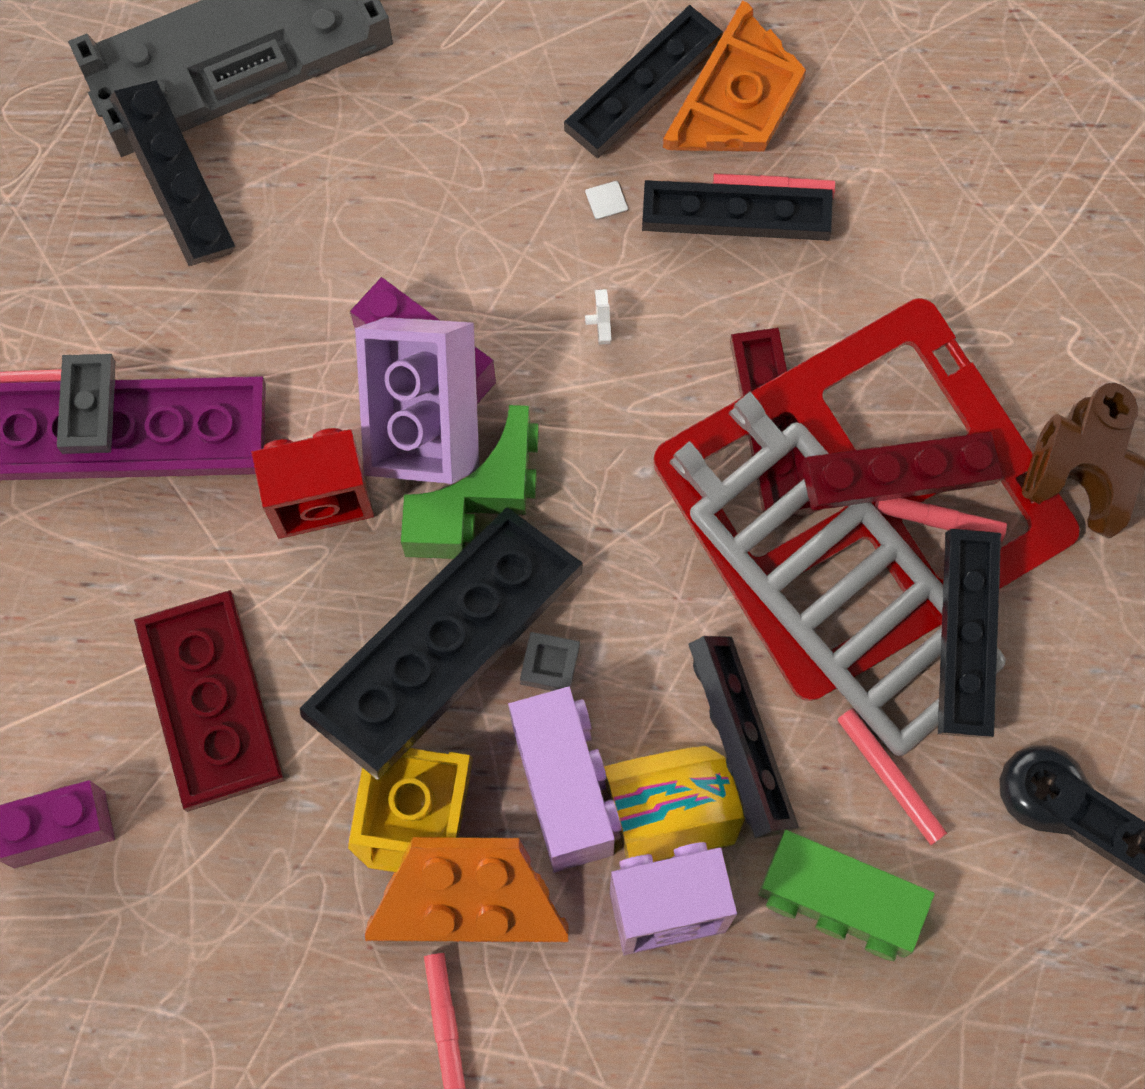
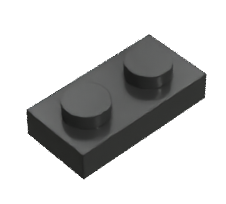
(86, 403)

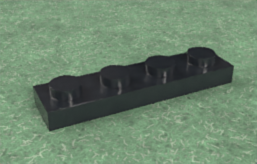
(643, 81)
(172, 172)
(737, 210)
(969, 634)
(743, 736)

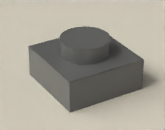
(549, 662)

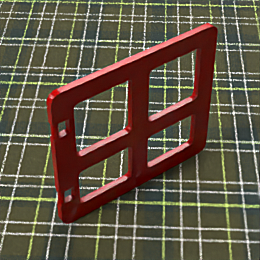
(800, 396)

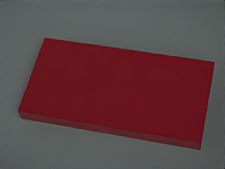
(208, 701)

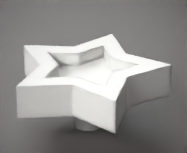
(601, 318)

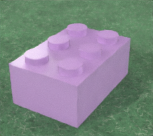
(418, 399)
(565, 778)
(671, 898)

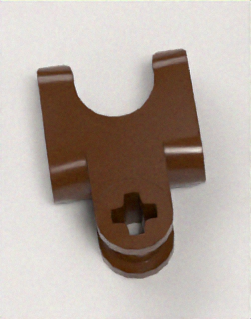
(1095, 454)

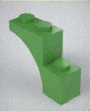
(439, 521)

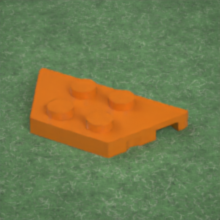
(738, 91)
(467, 895)

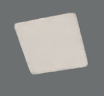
(606, 199)

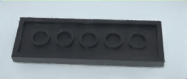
(440, 642)

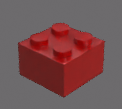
(312, 482)

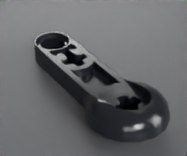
(1075, 806)

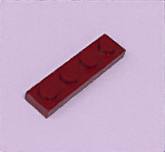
(757, 360)
(901, 471)

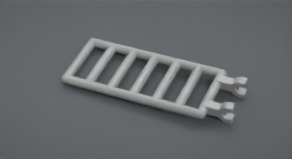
(717, 494)

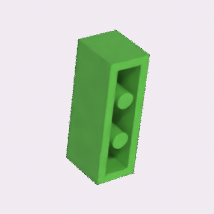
(845, 896)

